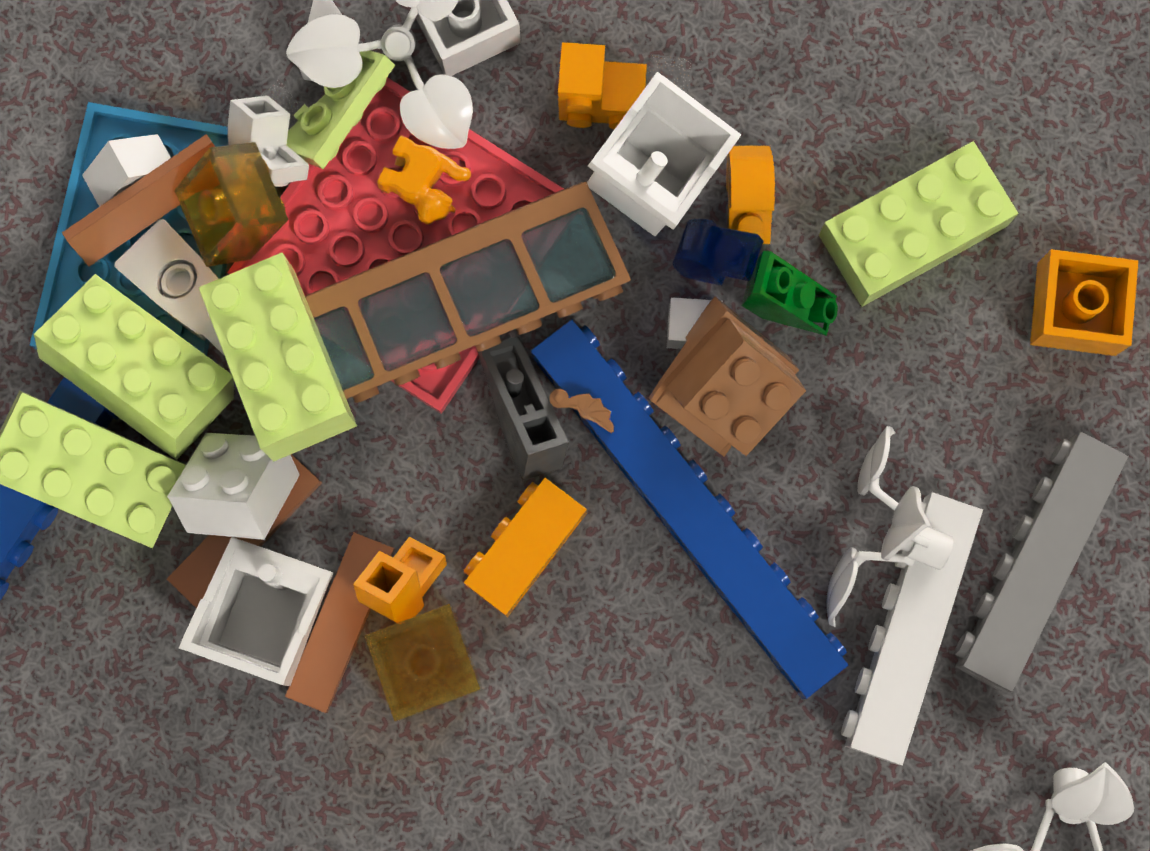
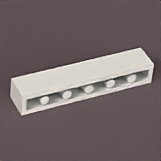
(909, 639)

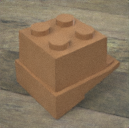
(728, 382)

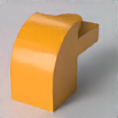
(750, 190)
(399, 582)

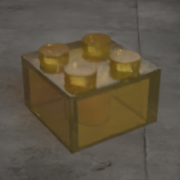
(231, 203)
(423, 662)

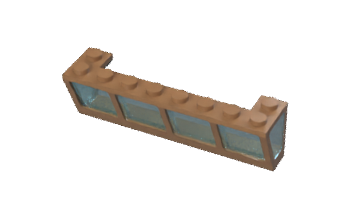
(467, 291)

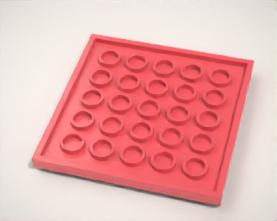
(349, 225)

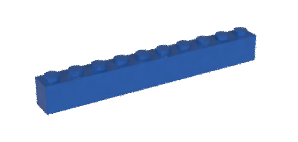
(693, 514)

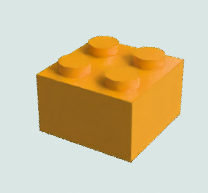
(1084, 302)

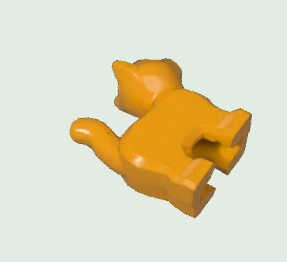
(420, 173)

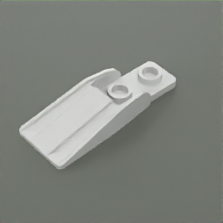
(170, 276)

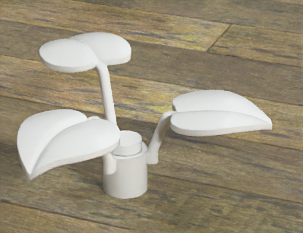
(330, 56)
(908, 531)
(1079, 799)

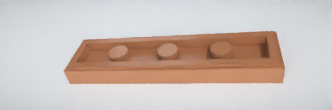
(134, 207)
(197, 570)
(335, 629)

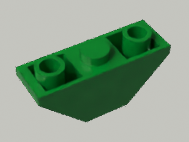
(788, 296)

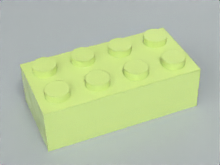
(917, 223)
(277, 357)
(135, 366)
(86, 469)

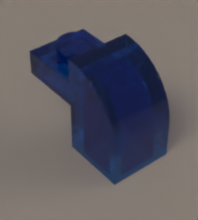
(713, 252)

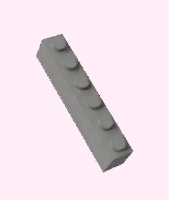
(1040, 562)

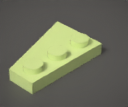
(331, 118)

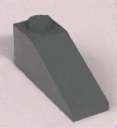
(523, 410)

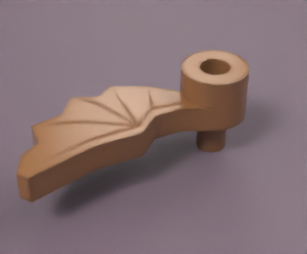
(588, 407)

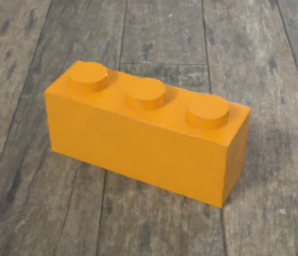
(524, 545)

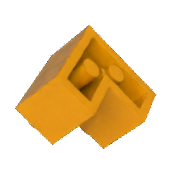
(596, 88)

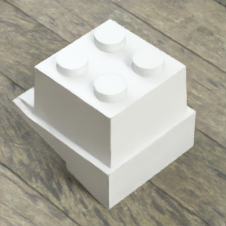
(660, 156)
(257, 612)

